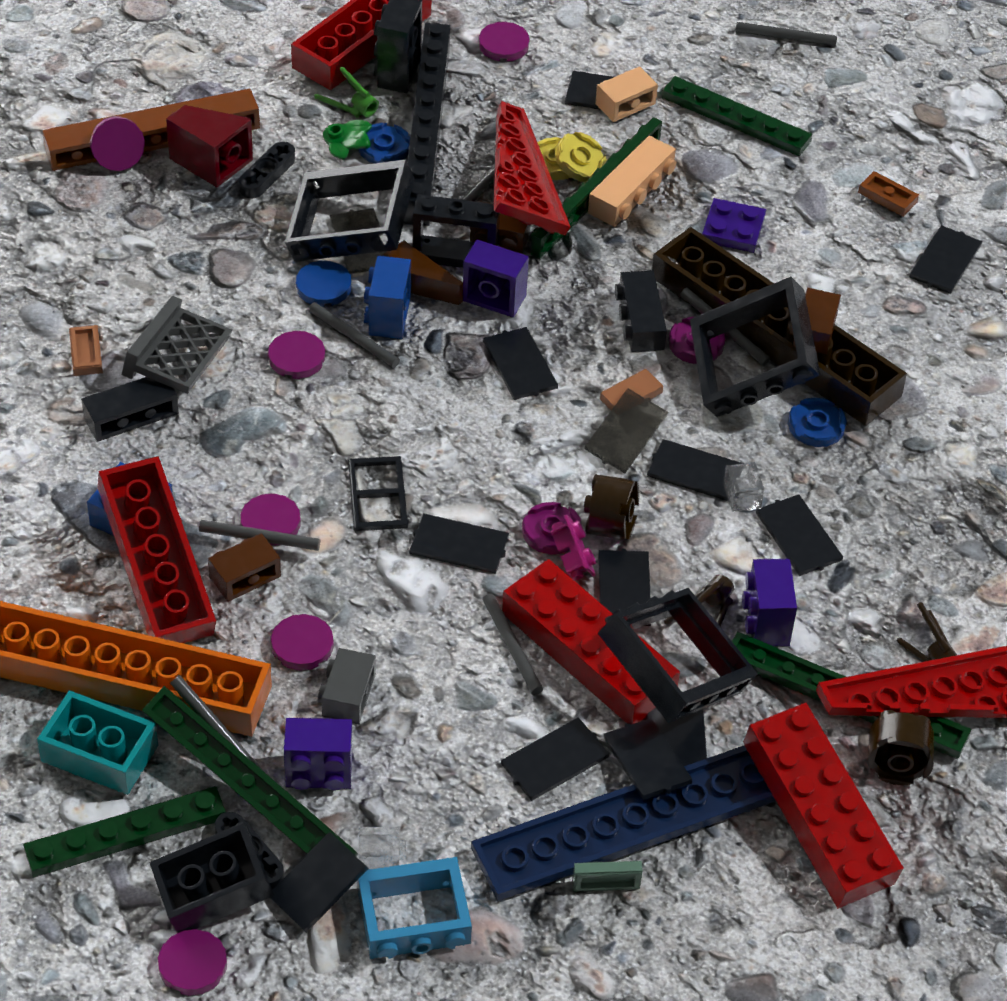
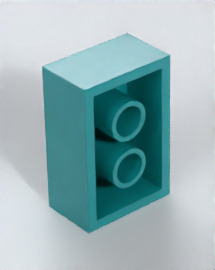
(98, 742)

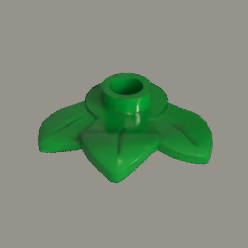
(346, 137)

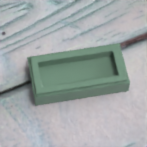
(607, 876)

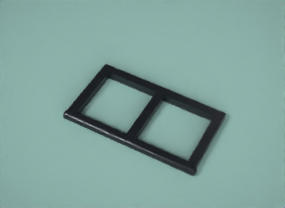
(373, 493)

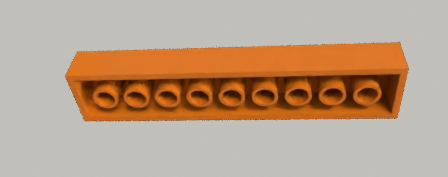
(127, 665)

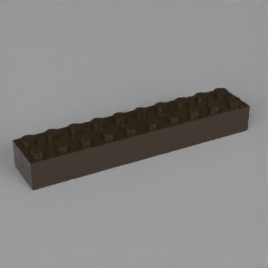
(850, 372)

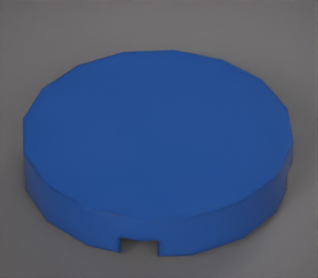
(386, 143)
(323, 283)
(817, 422)

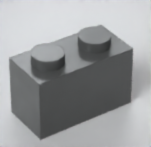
(347, 685)

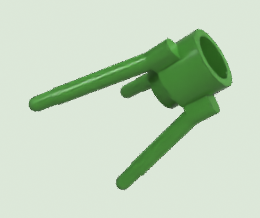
(362, 101)

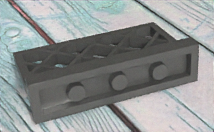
(157, 337)

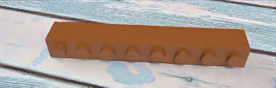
(70, 144)

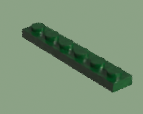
(737, 116)
(123, 831)

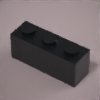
(641, 311)
(128, 407)

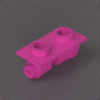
(570, 537)

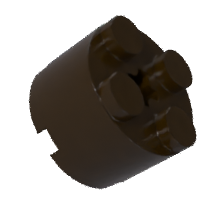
(611, 507)
(901, 747)

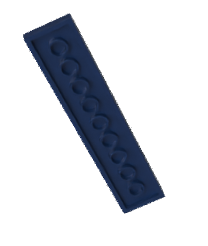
(618, 824)

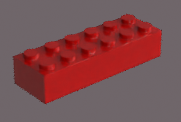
(341, 41)
(156, 551)
(566, 626)
(822, 805)

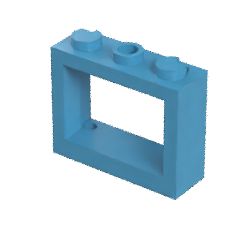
(406, 880)

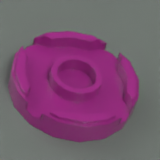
(504, 41)
(117, 143)
(682, 343)
(296, 354)
(272, 513)
(539, 522)
(302, 642)
(192, 962)

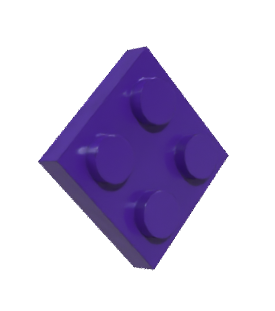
(734, 225)

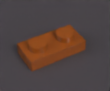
(888, 193)

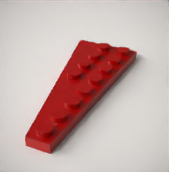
(521, 175)
(943, 687)

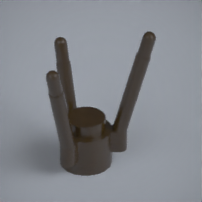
(715, 593)
(938, 649)

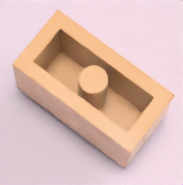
(626, 94)

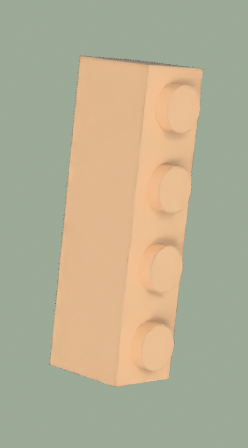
(632, 181)

